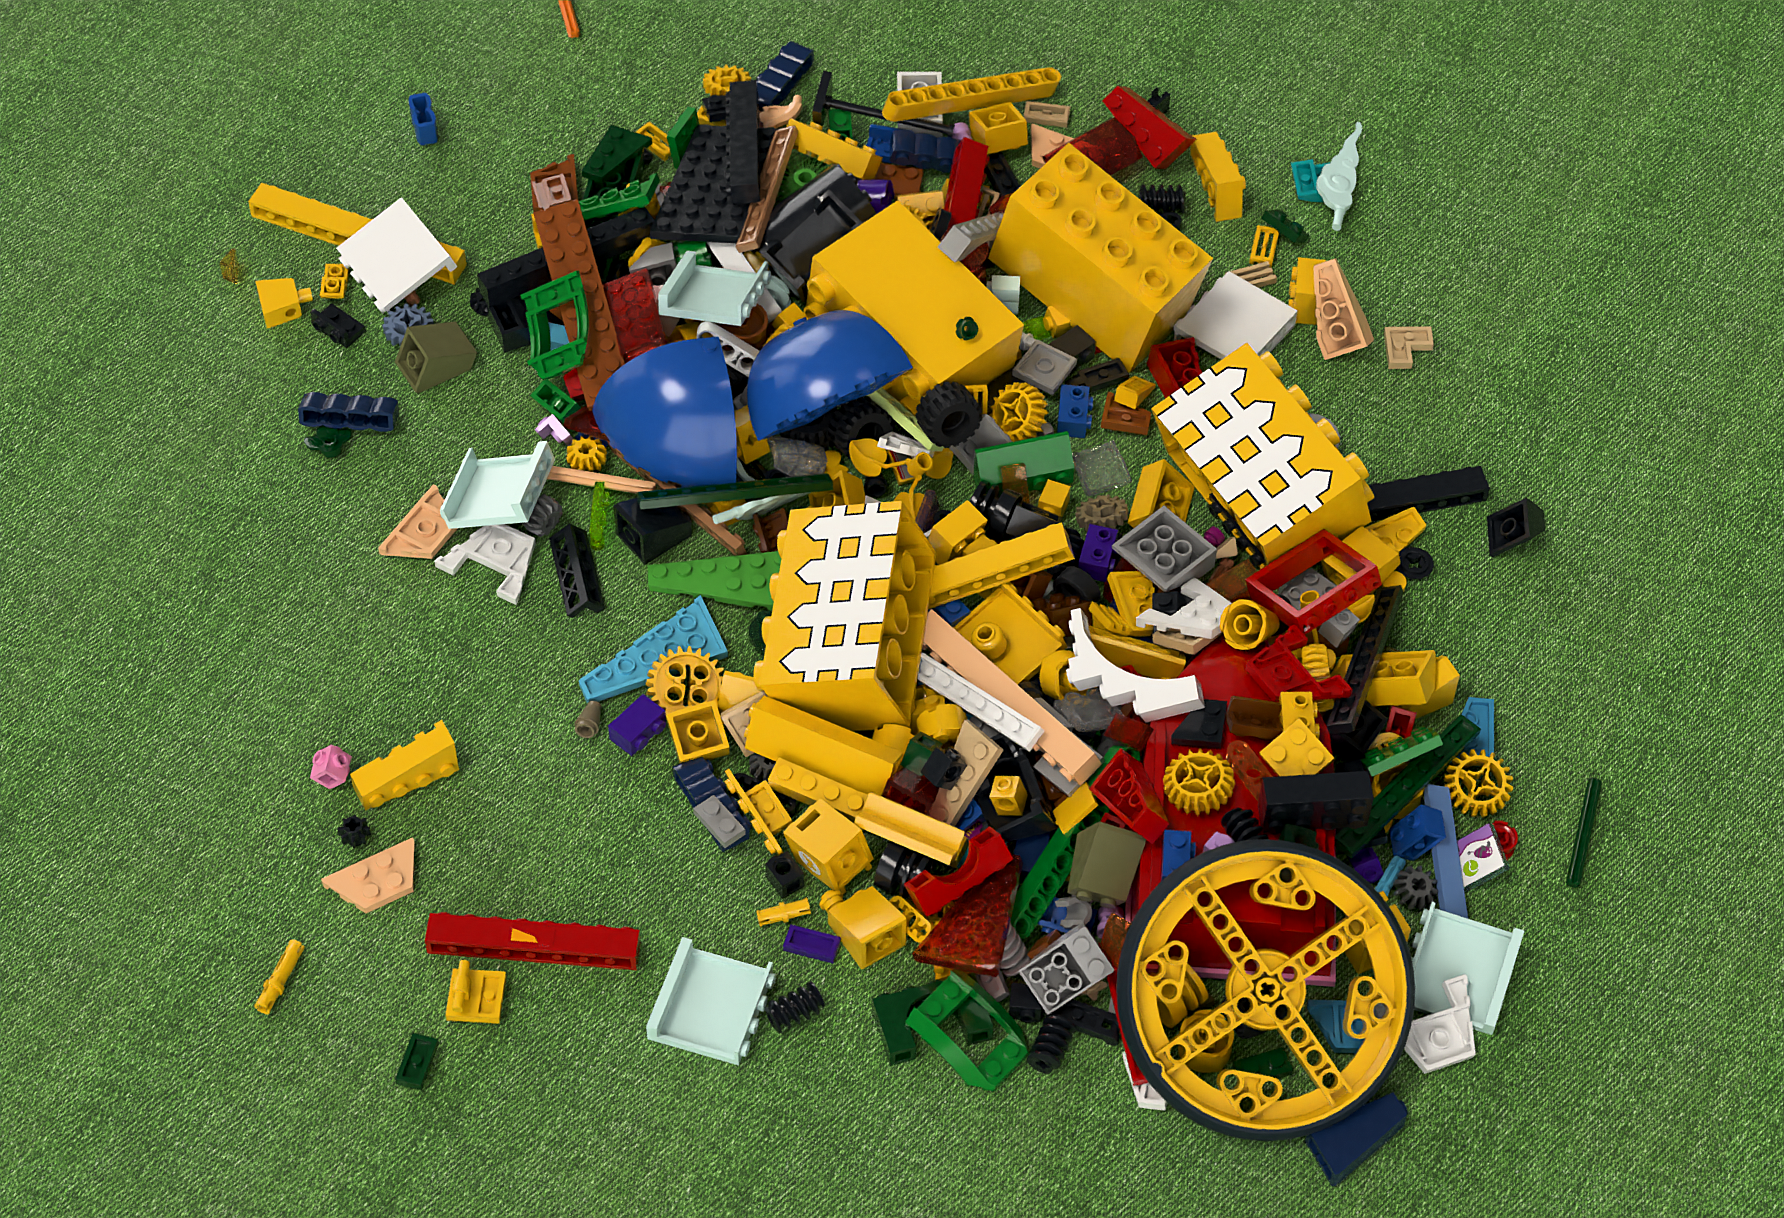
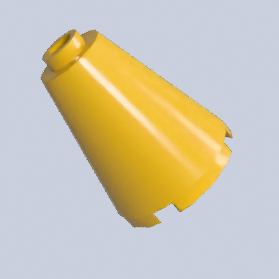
(1247, 624)

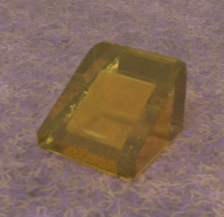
(229, 266)

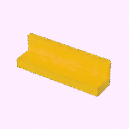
(910, 828)

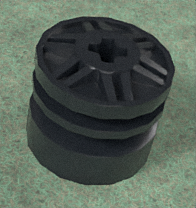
(995, 508)
(900, 866)

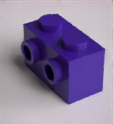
(1098, 552)
(637, 725)

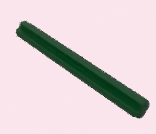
(1583, 833)

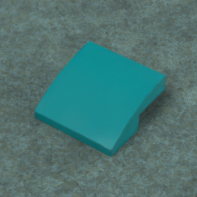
(1305, 179)

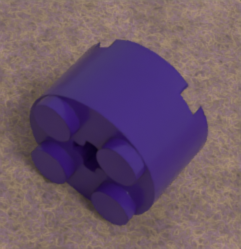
(880, 191)

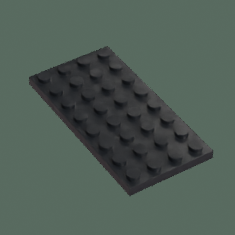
(697, 198)

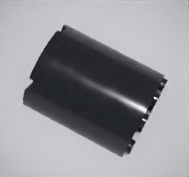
(799, 205)

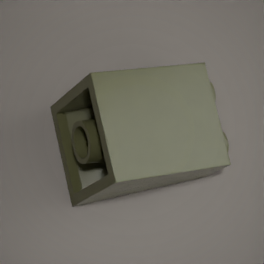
(434, 354)
(1105, 864)

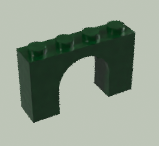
(893, 1010)

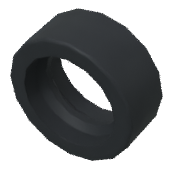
(1077, 582)

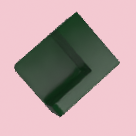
(918, 752)

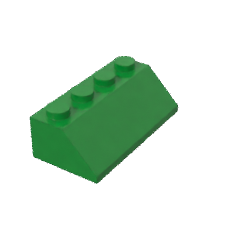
(1044, 459)

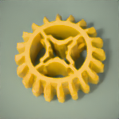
(1019, 411)
(1317, 664)
(1487, 786)
(1195, 790)

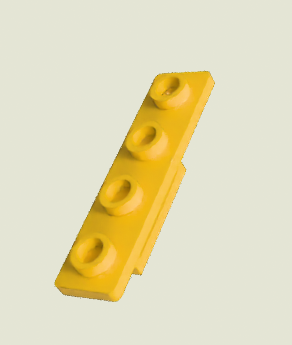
(764, 807)

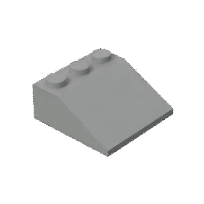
(1167, 550)

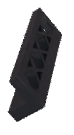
(581, 566)

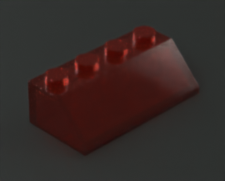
(1106, 145)

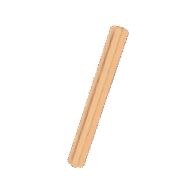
(589, 478)

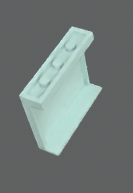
(711, 292)
(496, 489)
(1460, 947)
(710, 1004)

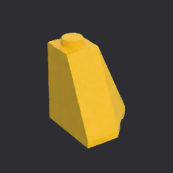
(1445, 688)

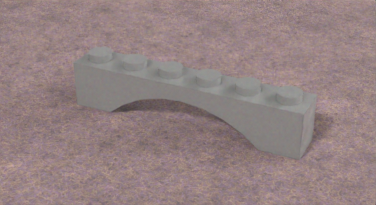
(969, 235)

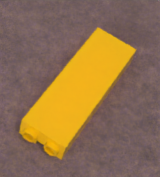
(820, 746)

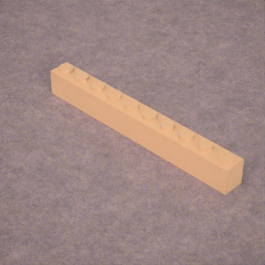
(961, 657)

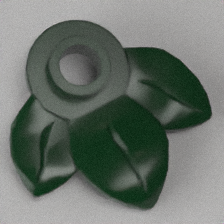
(328, 440)

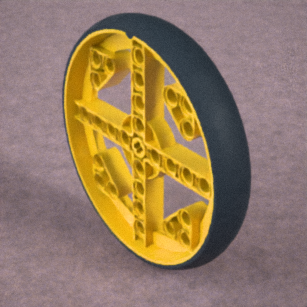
(1392, 987)

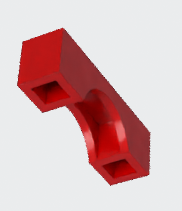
(985, 856)

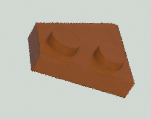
(1123, 418)

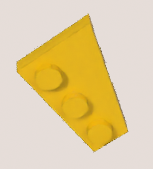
(1400, 528)

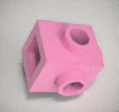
(330, 766)

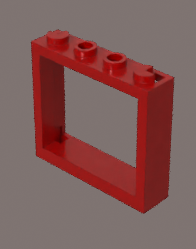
(1302, 558)

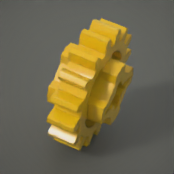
(718, 81)

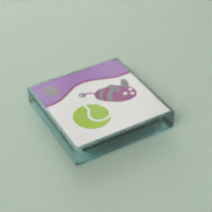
(1481, 856)

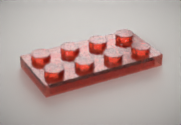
(635, 313)

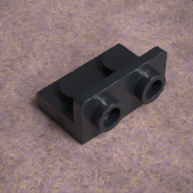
(337, 325)

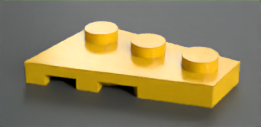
(1133, 597)

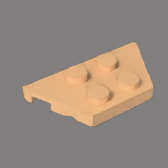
(1043, 142)
(421, 530)
(376, 878)

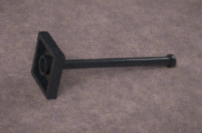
(825, 101)

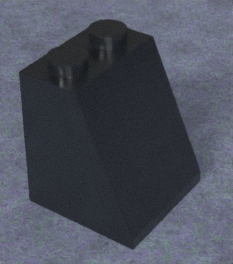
(650, 530)

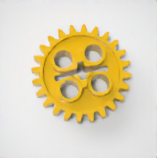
(664, 683)

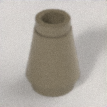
(588, 721)

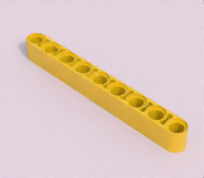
(970, 94)

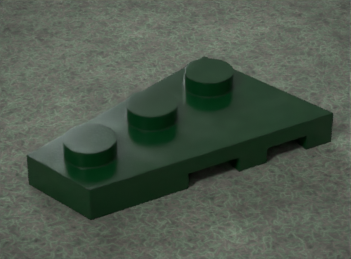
(613, 151)

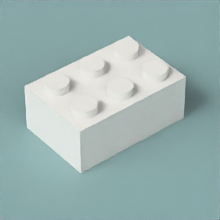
(911, 80)

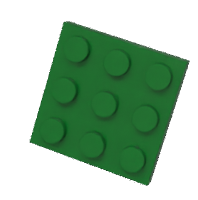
(1401, 750)

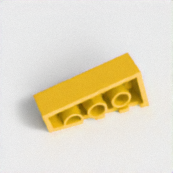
(859, 161)
(1218, 175)
(406, 768)

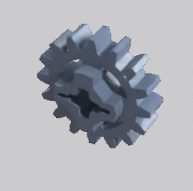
(397, 322)

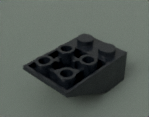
(511, 324)

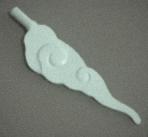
(1339, 178)
(761, 507)

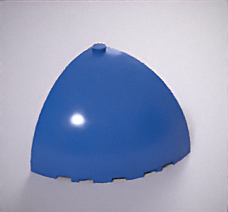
(818, 368)
(673, 413)

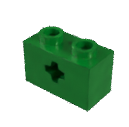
(554, 401)

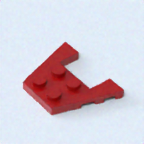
(1280, 671)

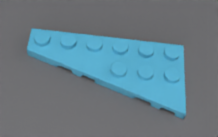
(630, 667)

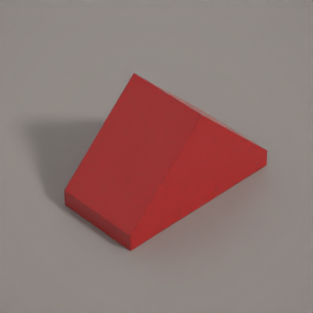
(1400, 722)

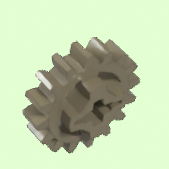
(1102, 512)

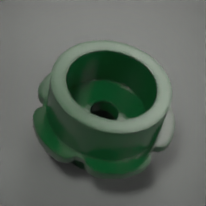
(970, 332)

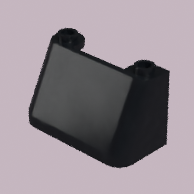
(794, 254)
(1037, 814)

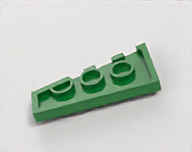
(617, 201)

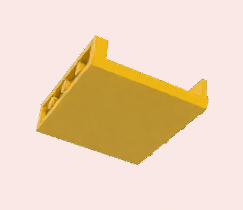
(1026, 632)

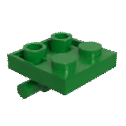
(681, 134)

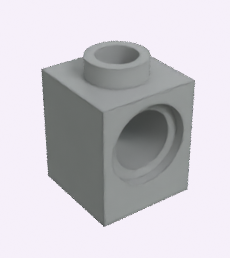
(1339, 627)

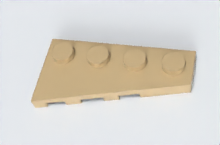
(980, 756)

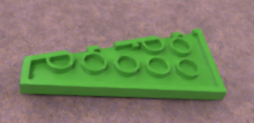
(729, 579)

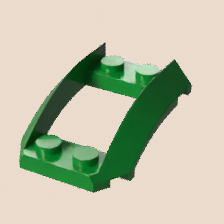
(544, 298)
(941, 1004)

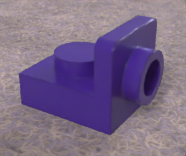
(1367, 865)

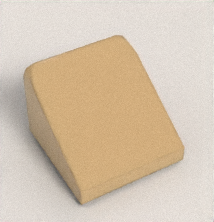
(1227, 548)

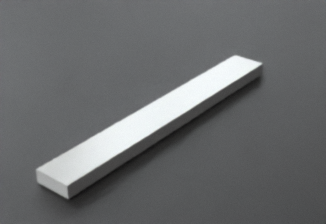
(978, 703)

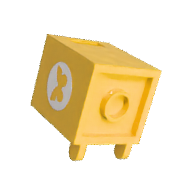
(828, 845)

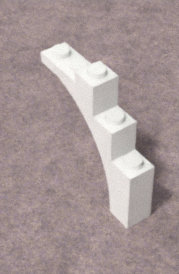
(1150, 697)

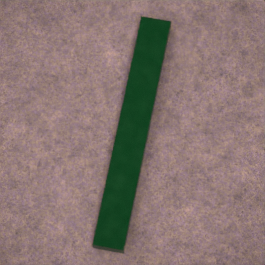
(734, 491)
(1408, 785)

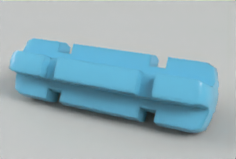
(1390, 875)

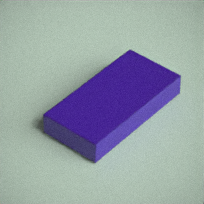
(811, 943)

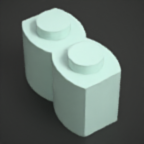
(1006, 290)

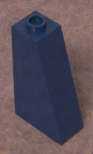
(1357, 1137)

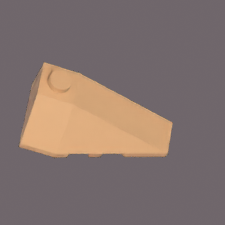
(1339, 316)

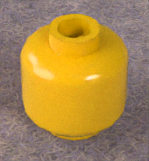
(989, 640)

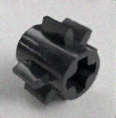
(354, 831)

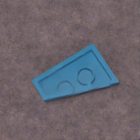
(1481, 713)

